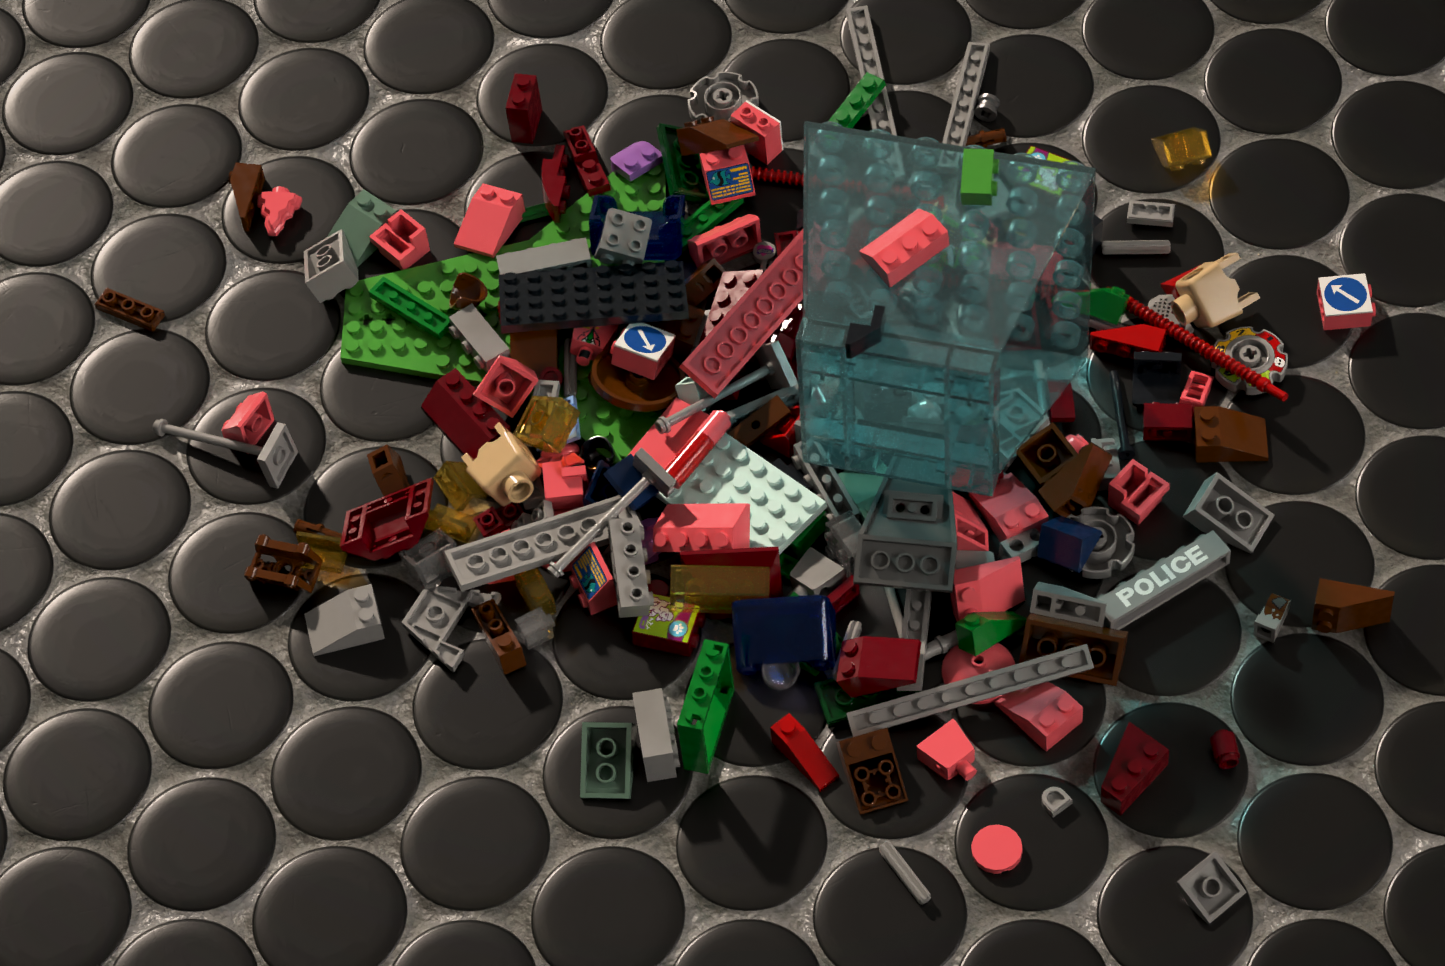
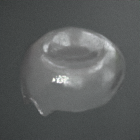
(780, 675)

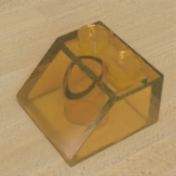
(1182, 148)
(547, 423)

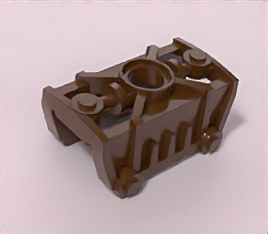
(284, 554)

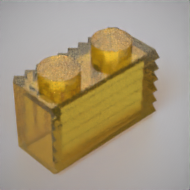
(535, 591)

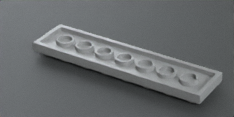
(528, 545)

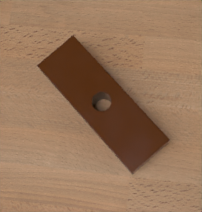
(129, 309)
(766, 417)

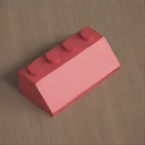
(702, 527)

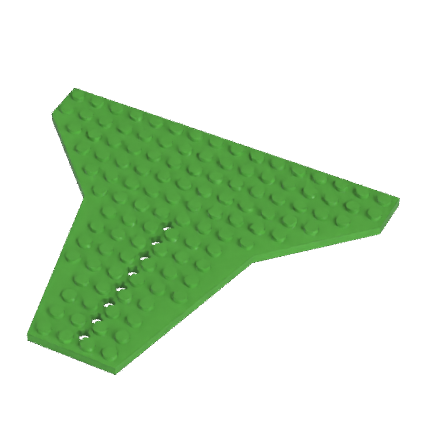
(412, 351)

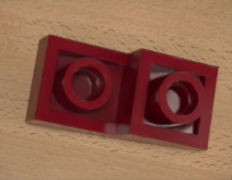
(1063, 407)
(496, 521)

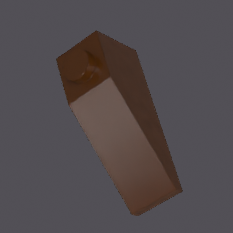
(246, 185)

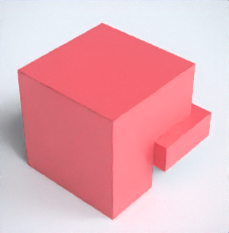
(402, 240)
(565, 485)
(1136, 492)

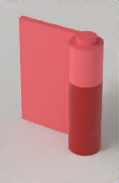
(687, 441)

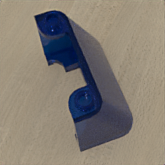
(666, 230)
(784, 632)

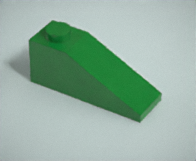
(1108, 304)
(984, 629)

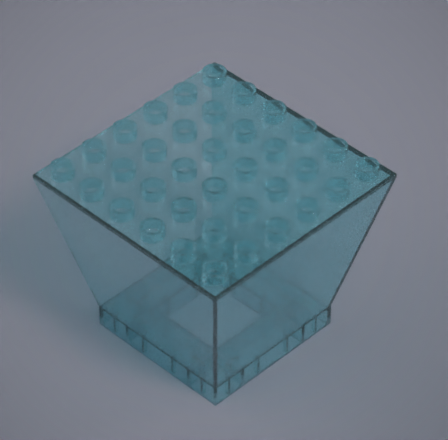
(969, 337)

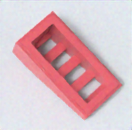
(1195, 393)

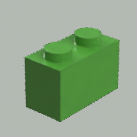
(978, 177)

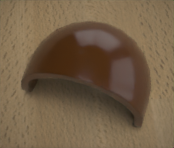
(467, 291)

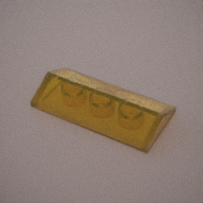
(715, 587)

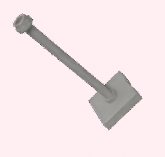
(774, 368)
(273, 457)
(652, 474)

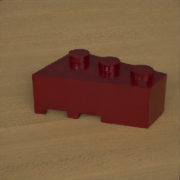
(1133, 768)

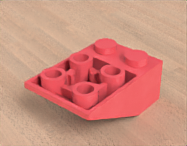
(970, 529)

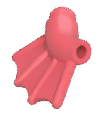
(567, 456)

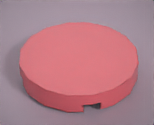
(996, 849)

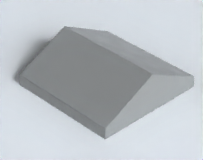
(1210, 888)

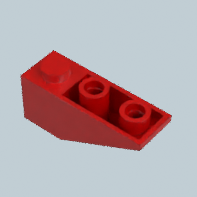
(1128, 339)

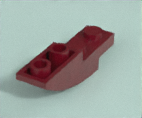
(586, 161)
(554, 183)

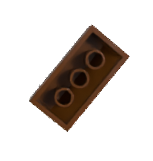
(1051, 635)

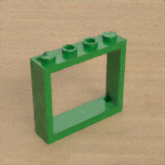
(705, 705)

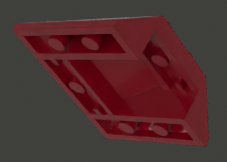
(388, 522)
(739, 557)

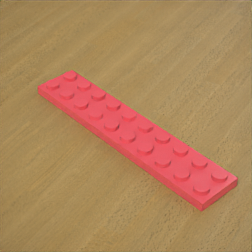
(749, 322)

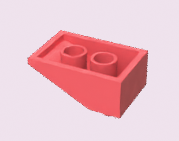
(490, 220)
(1011, 508)
(987, 587)
(1042, 712)

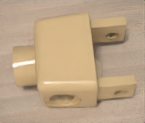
(1210, 295)
(504, 468)

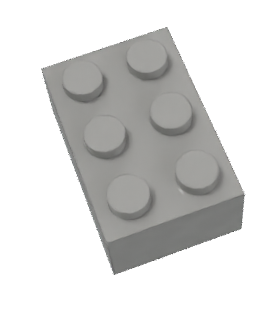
(656, 734)

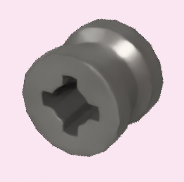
(987, 107)

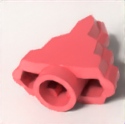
(277, 208)

